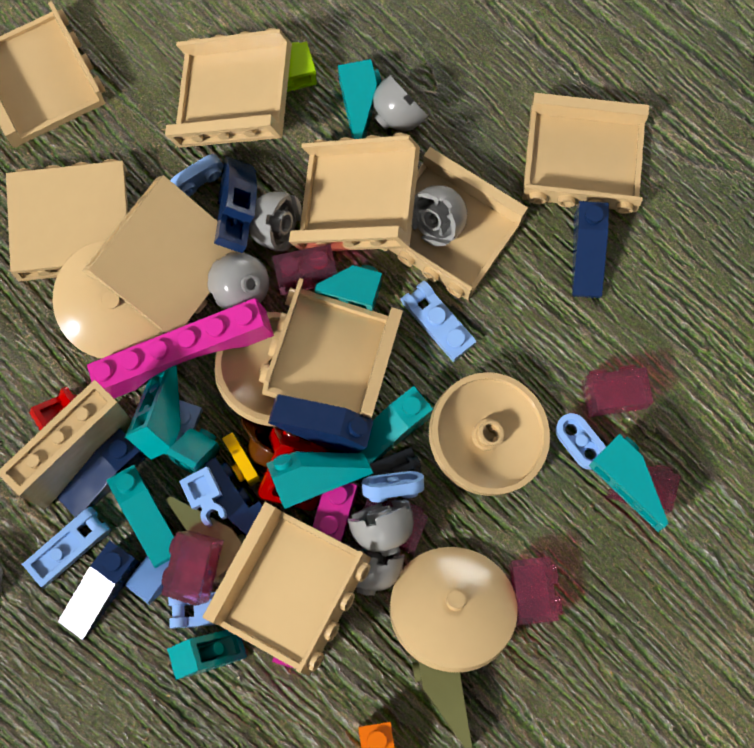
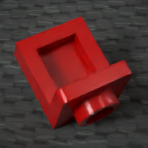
(46, 411)

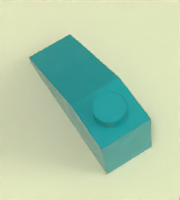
(358, 86)
(157, 415)
(397, 423)
(310, 474)
(629, 477)
(142, 514)

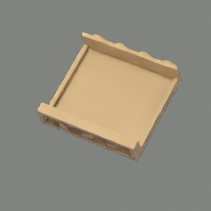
(44, 78)
(232, 89)
(584, 152)
(359, 193)
(61, 212)
(489, 228)
(160, 256)
(330, 352)
(64, 446)
(288, 589)

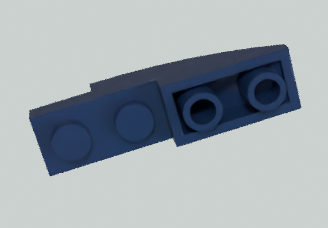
(237, 204)
(234, 500)

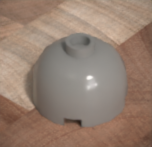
(396, 107)
(439, 214)
(274, 219)
(237, 279)
(383, 527)
(383, 570)

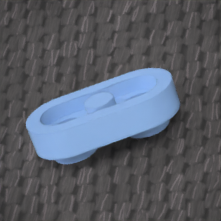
(205, 170)
(583, 440)
(385, 486)

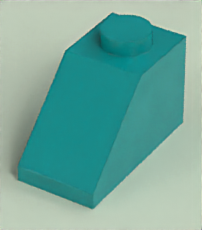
(354, 286)
(194, 450)
(205, 653)

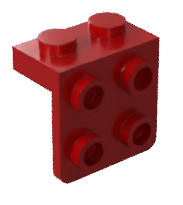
(287, 443)

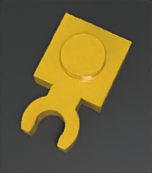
(243, 467)

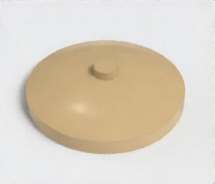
(92, 313)
(239, 374)
(489, 434)
(453, 609)

